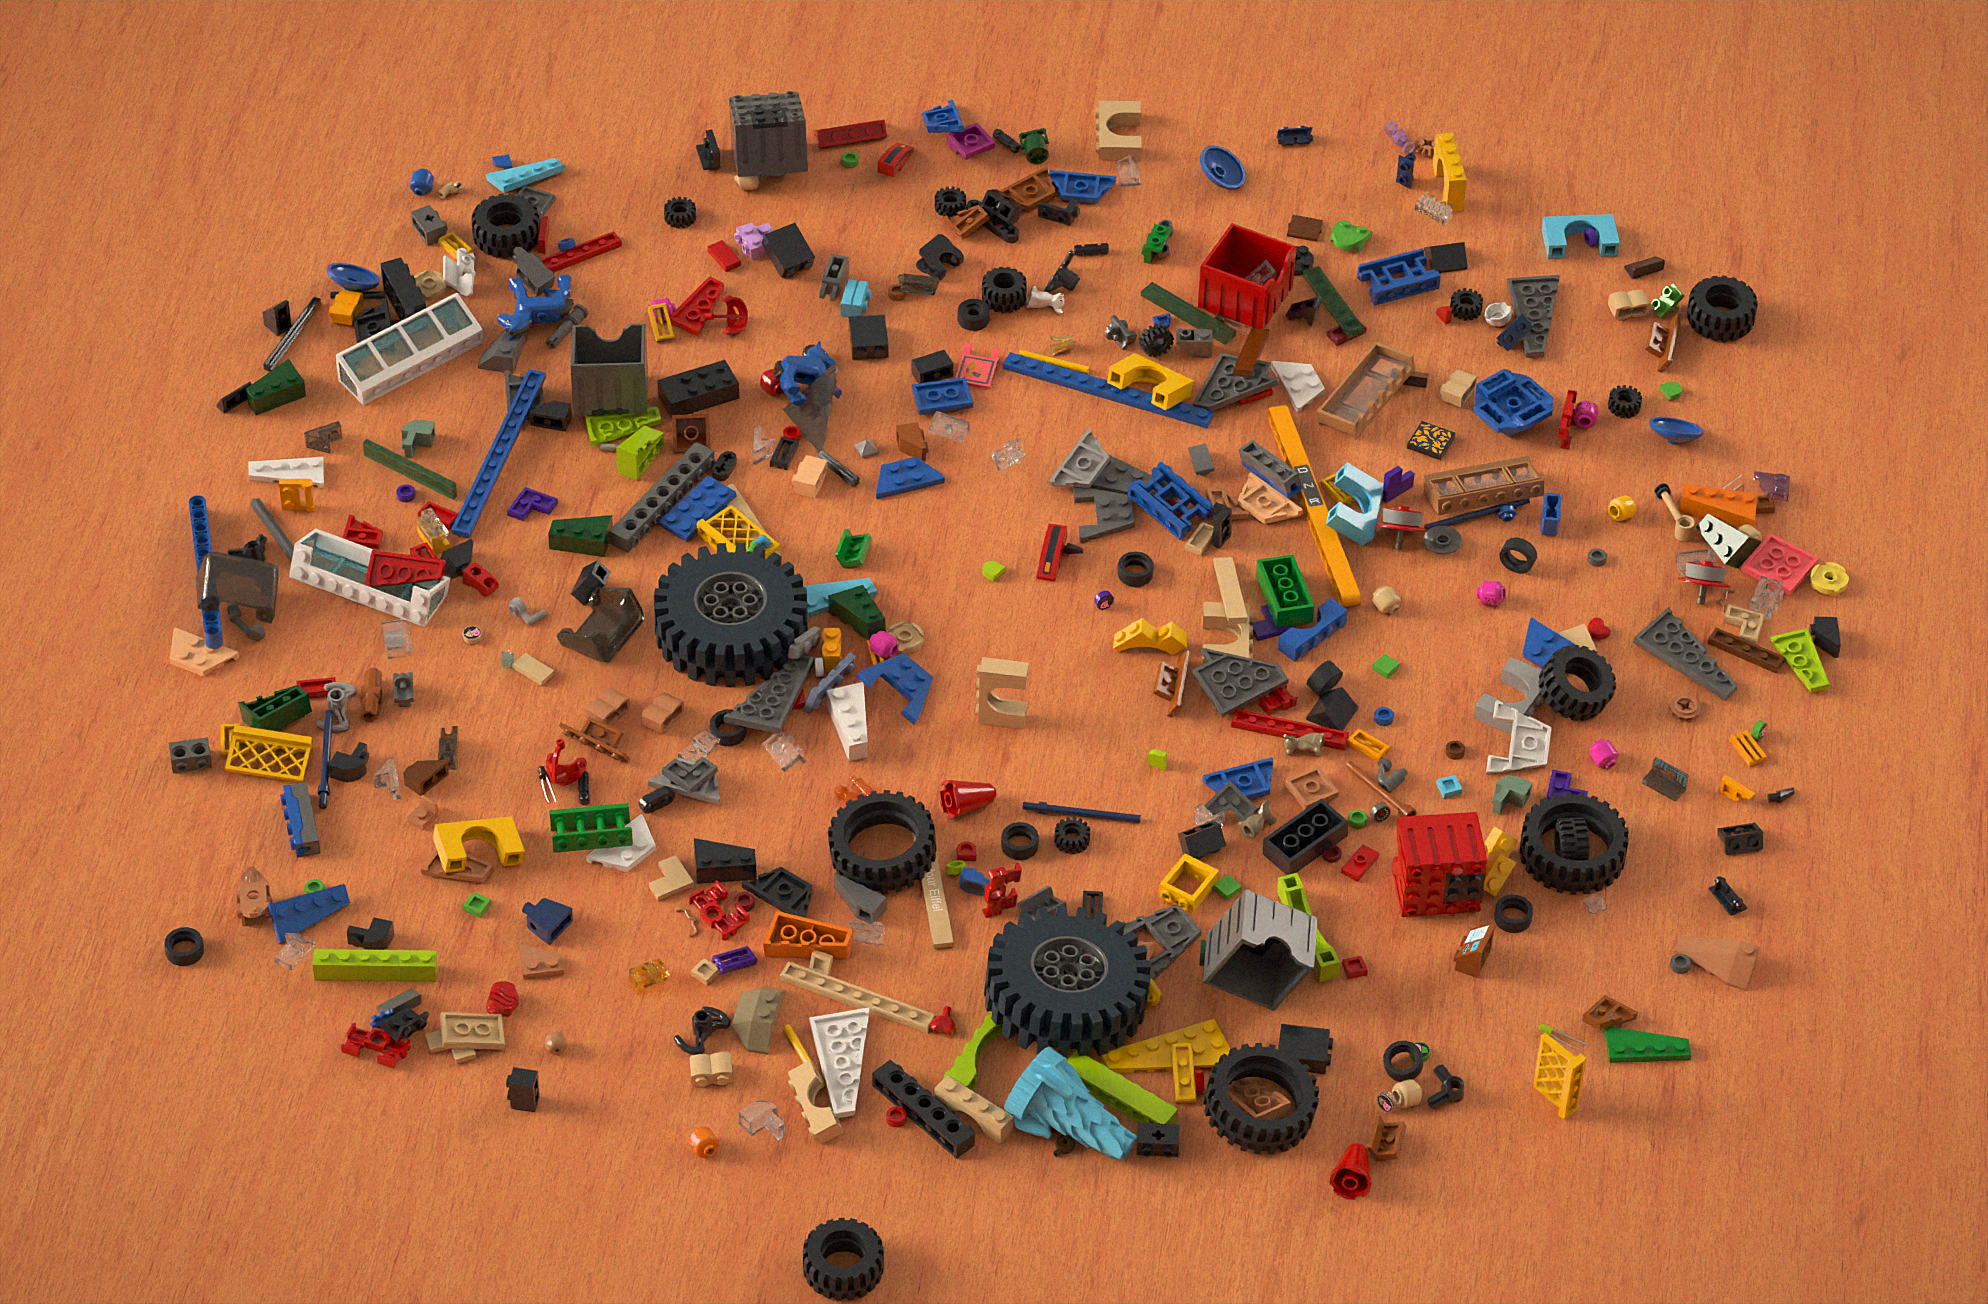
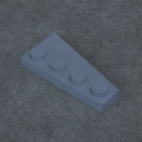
(834, 678)

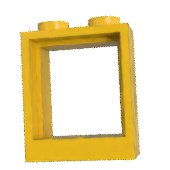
(1196, 870)

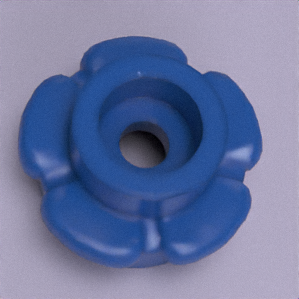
(1507, 513)

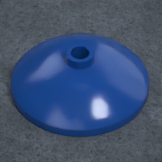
(1222, 167)
(352, 277)
(1675, 429)

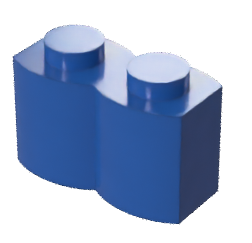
(1551, 514)

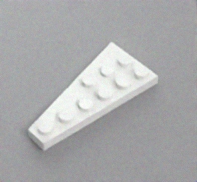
(840, 1050)

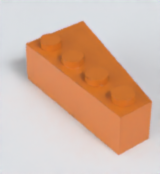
(1730, 505)
(800, 936)

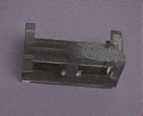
(449, 747)

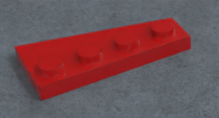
(691, 313)
(399, 569)

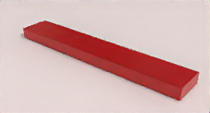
(582, 252)
(1278, 727)

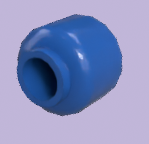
(421, 182)

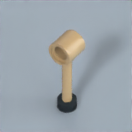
(1684, 524)

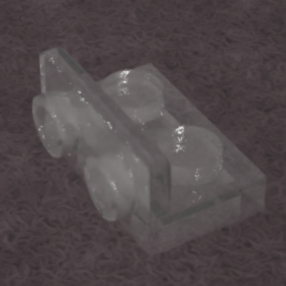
(783, 750)

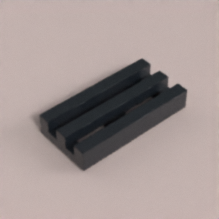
(781, 463)
(1093, 894)

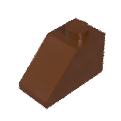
(425, 775)

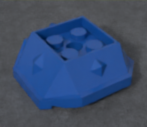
(1511, 402)

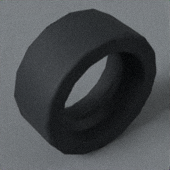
(1522, 546)
(1135, 579)
(726, 739)
(1018, 852)
(1513, 925)
(184, 958)
(1399, 1047)

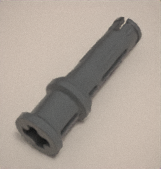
(571, 319)

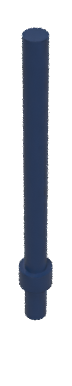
(1475, 514)
(324, 788)
(1043, 807)

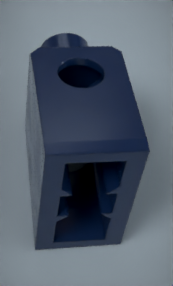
(547, 919)

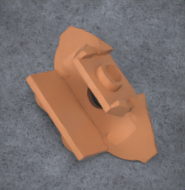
(251, 882)

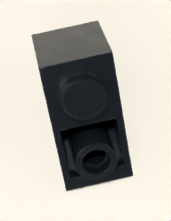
(590, 578)

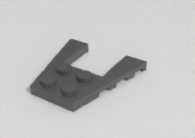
(1173, 932)

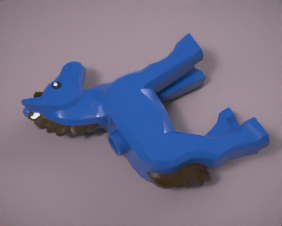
(536, 309)
(803, 370)

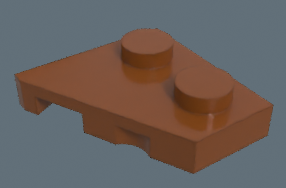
(967, 221)
(1608, 1013)

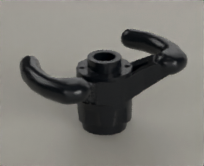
(1063, 276)
(703, 1027)

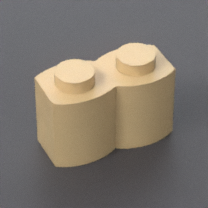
(1628, 304)
(1458, 388)
(711, 1069)

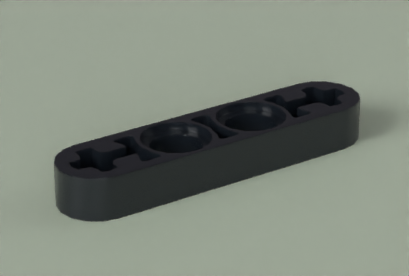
(1008, 232)

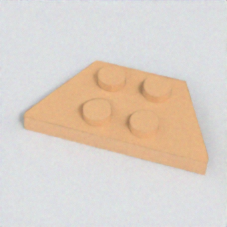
(1266, 502)
(193, 655)

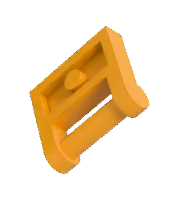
(291, 494)

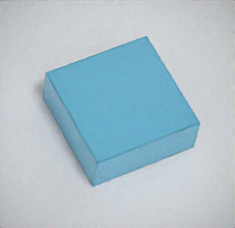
(1449, 786)

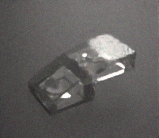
(701, 746)

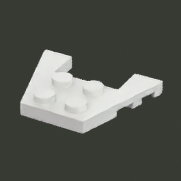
(1528, 742)

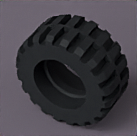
(501, 211)
(1725, 293)
(1565, 697)
(838, 1237)

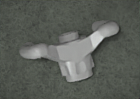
(337, 702)

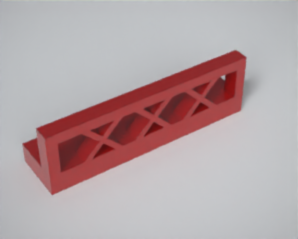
(851, 133)

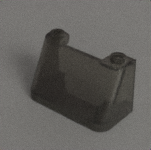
(239, 583)
(608, 627)

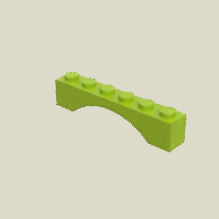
(1293, 894)
(965, 1065)

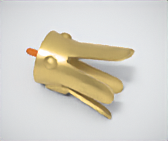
(1067, 343)

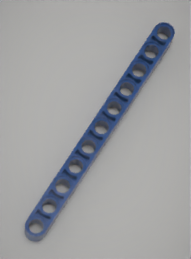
(202, 546)

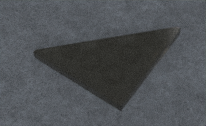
(815, 412)

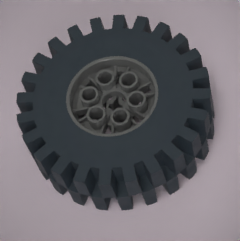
(729, 614)
(1067, 982)

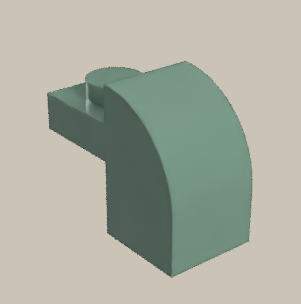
(417, 434)
(1511, 790)

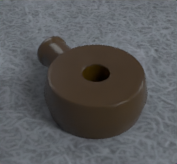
(1064, 1145)

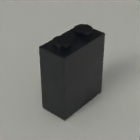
(788, 250)
(868, 337)
(1309, 1044)

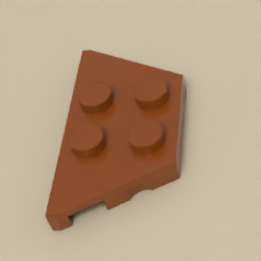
(1032, 189)

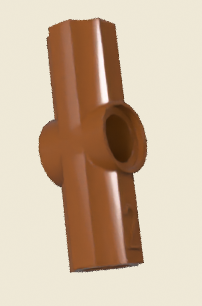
(371, 695)

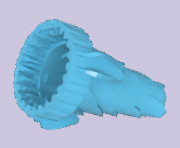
(1055, 1097)

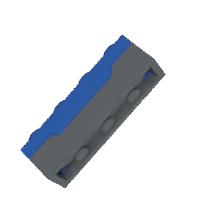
(1270, 469)
(301, 819)

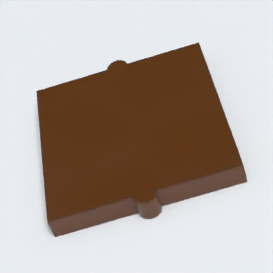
(1304, 228)

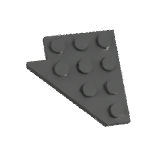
(1224, 388)
(1236, 680)

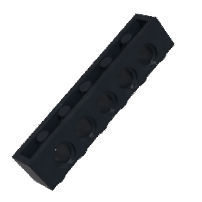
(923, 1108)

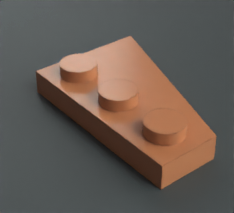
(475, 869)

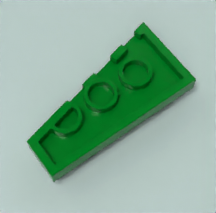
(1641, 1046)

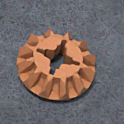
(1421, 149)
(1683, 701)

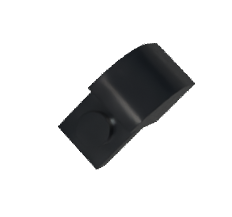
(349, 767)
(375, 938)

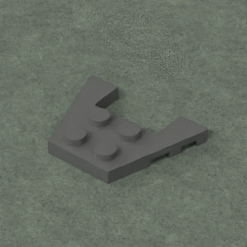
(1112, 511)

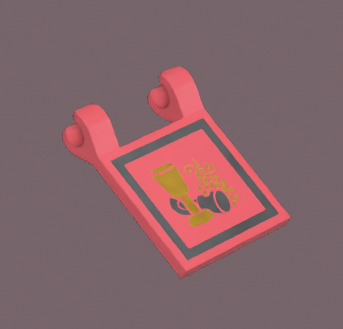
(977, 369)

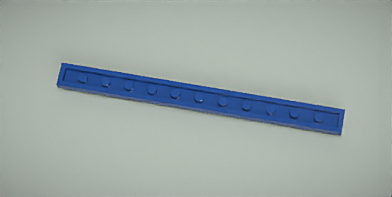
(1100, 388)
(498, 453)

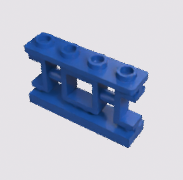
(1400, 287)
(1160, 509)

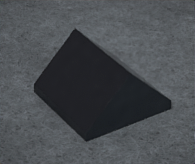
(1447, 257)
(1333, 709)

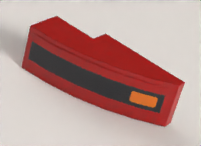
(894, 159)
(1052, 552)

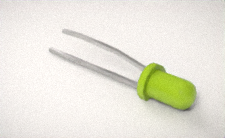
(1548, 1030)

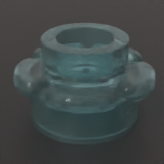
(507, 658)

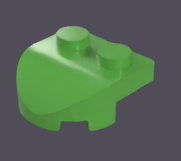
(1349, 236)

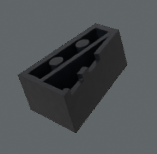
(723, 862)

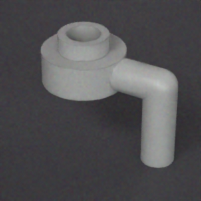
(519, 609)

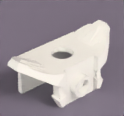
(454, 271)

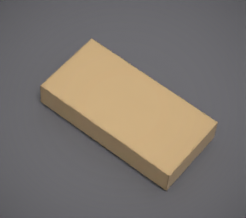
(1200, 539)
(533, 669)

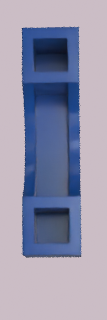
(1297, 642)

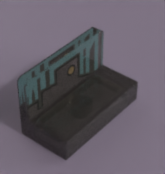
(918, 284)
(1666, 779)

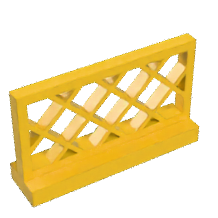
(713, 537)
(268, 739)
(1571, 1082)

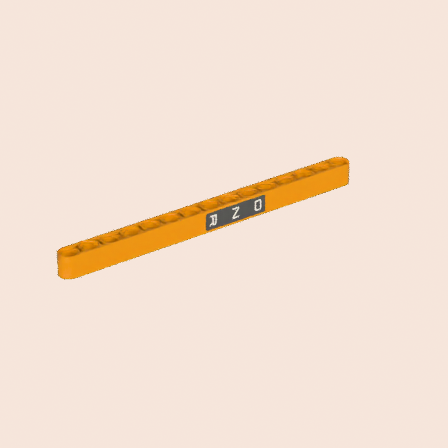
(1314, 507)

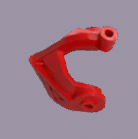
(731, 315)
(573, 771)

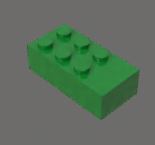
(1285, 591)

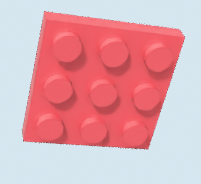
(1781, 562)

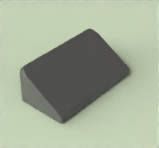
(408, 998)

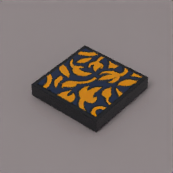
(1431, 440)

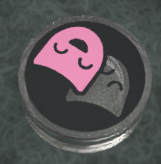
(1387, 1101)

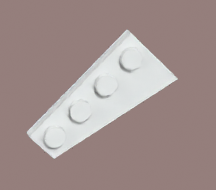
(288, 469)

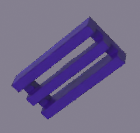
(735, 962)

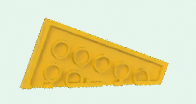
(1155, 1052)

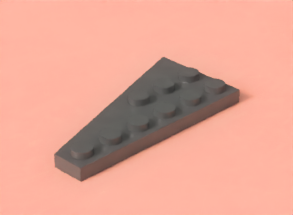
(1535, 300)
(1118, 476)
(1682, 651)
(773, 700)

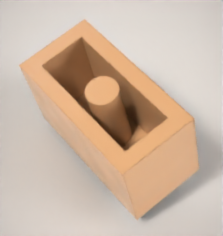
(809, 476)

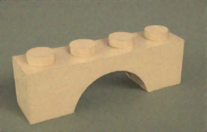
(807, 1083)
(993, 1120)

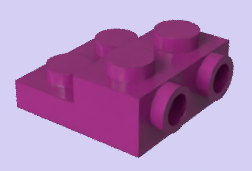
(970, 142)

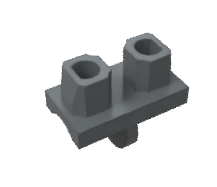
(1118, 332)
(403, 689)

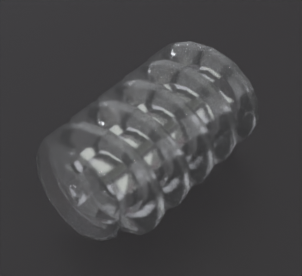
(1434, 209)

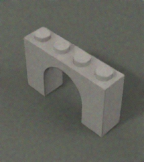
(1522, 677)

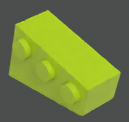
(638, 452)

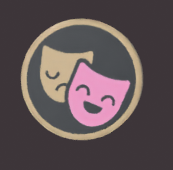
(472, 634)

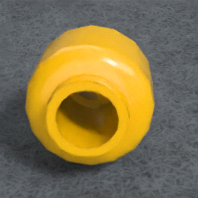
(1622, 508)

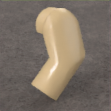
(449, 188)

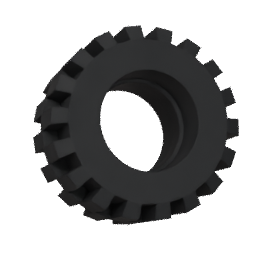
(1004, 289)
(1572, 839)

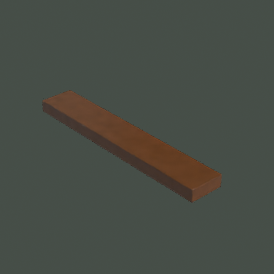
(1251, 352)

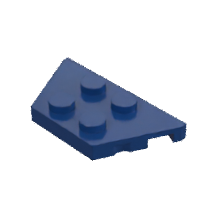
(943, 119)
(1081, 186)
(906, 476)
(1542, 643)
(1251, 778)

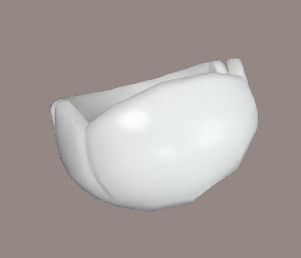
(1498, 314)

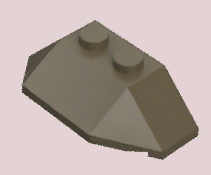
(757, 1017)

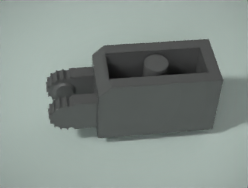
(532, 271)
(834, 276)

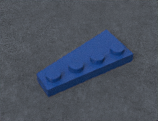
(304, 910)

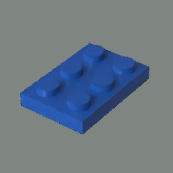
(942, 396)

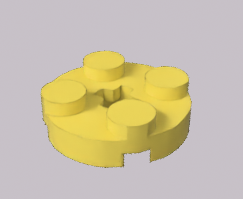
(1820, 581)

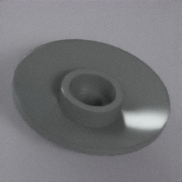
(1442, 539)

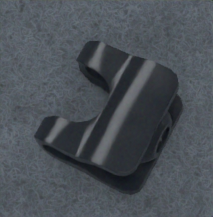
(936, 252)

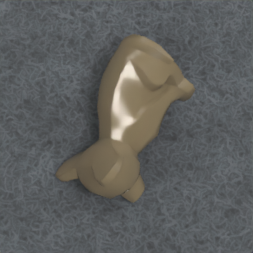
(1308, 742)
(1254, 823)

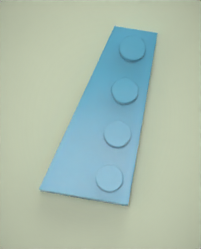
(519, 176)
(818, 594)

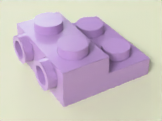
(751, 238)

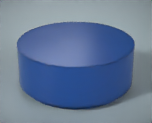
(566, 243)
(1384, 716)

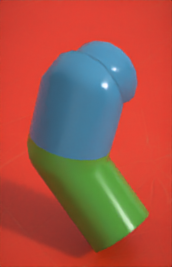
(762, 540)

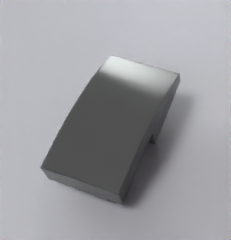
(1201, 459)

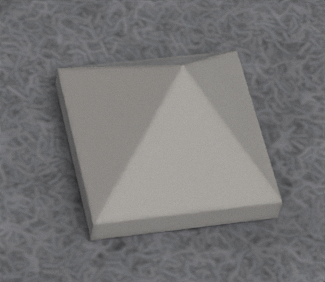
(866, 448)

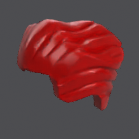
(502, 998)

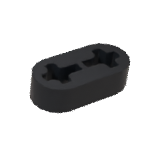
(728, 467)
(656, 799)

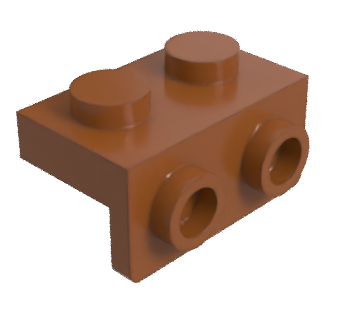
(1386, 1139)

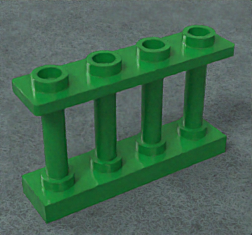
(587, 817)

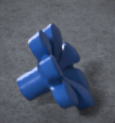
(377, 1020)

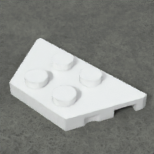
(1298, 382)
(627, 857)

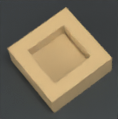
(821, 962)
(705, 971)

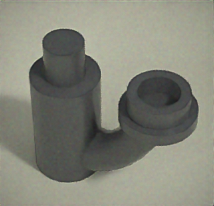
(1393, 779)

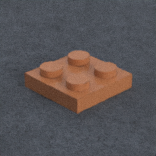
(1310, 787)

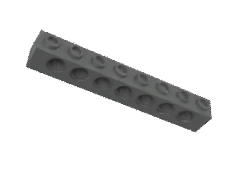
(661, 497)

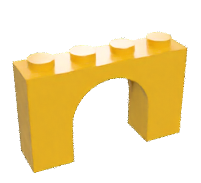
(1449, 164)
(1170, 387)
(497, 831)

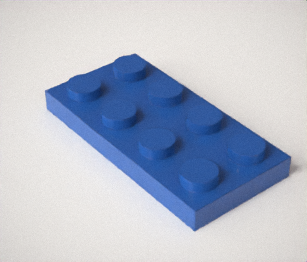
(700, 503)

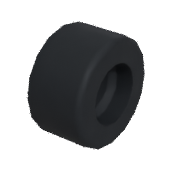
(1324, 677)

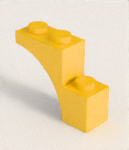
(1143, 634)
(1498, 864)

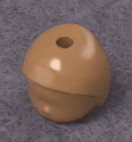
(555, 1043)

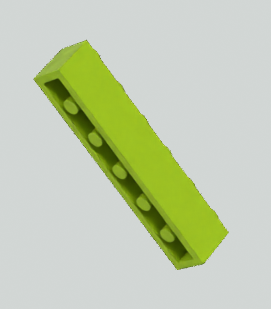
(375, 965)
(1122, 1093)

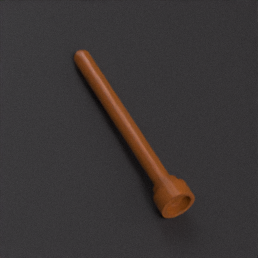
(1403, 810)

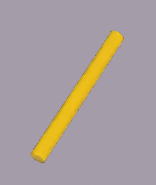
(1065, 364)
(798, 1046)

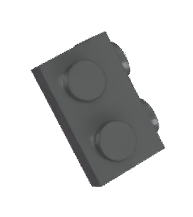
(1040, 899)

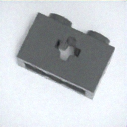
(428, 224)

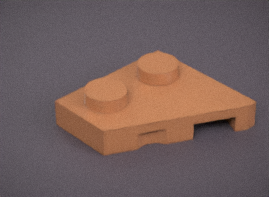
(1223, 497)
(539, 962)

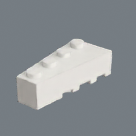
(849, 718)

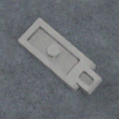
(805, 643)

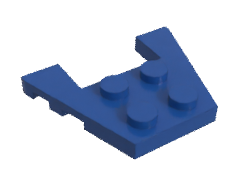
(906, 678)

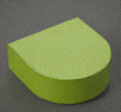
(992, 570)
(1157, 759)

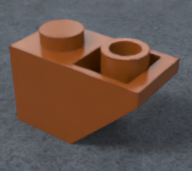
(911, 441)

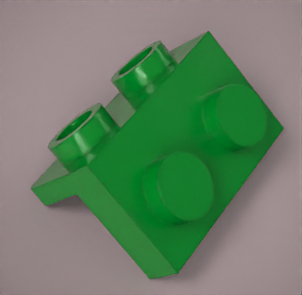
(1155, 242)
(852, 549)

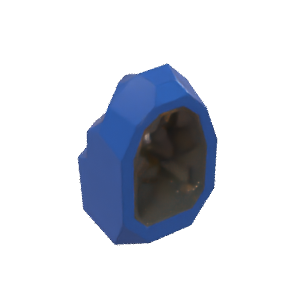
(973, 881)

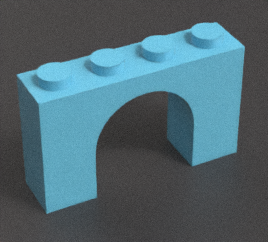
(1557, 228)
(1368, 494)

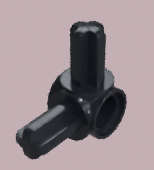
(252, 550)
(1446, 1094)

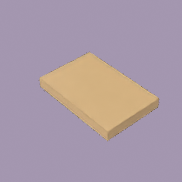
(472, 1031)

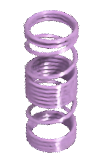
(1397, 135)

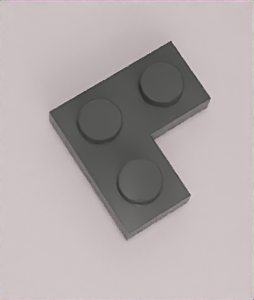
(691, 777)
(1231, 798)

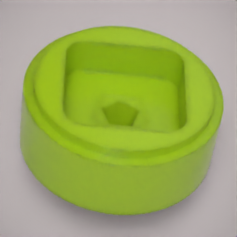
(955, 867)

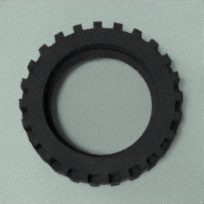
(876, 810)
(1566, 873)
(1271, 1065)

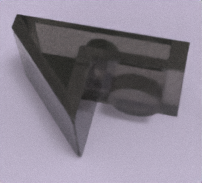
(321, 437)

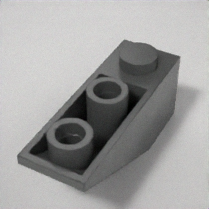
(862, 901)

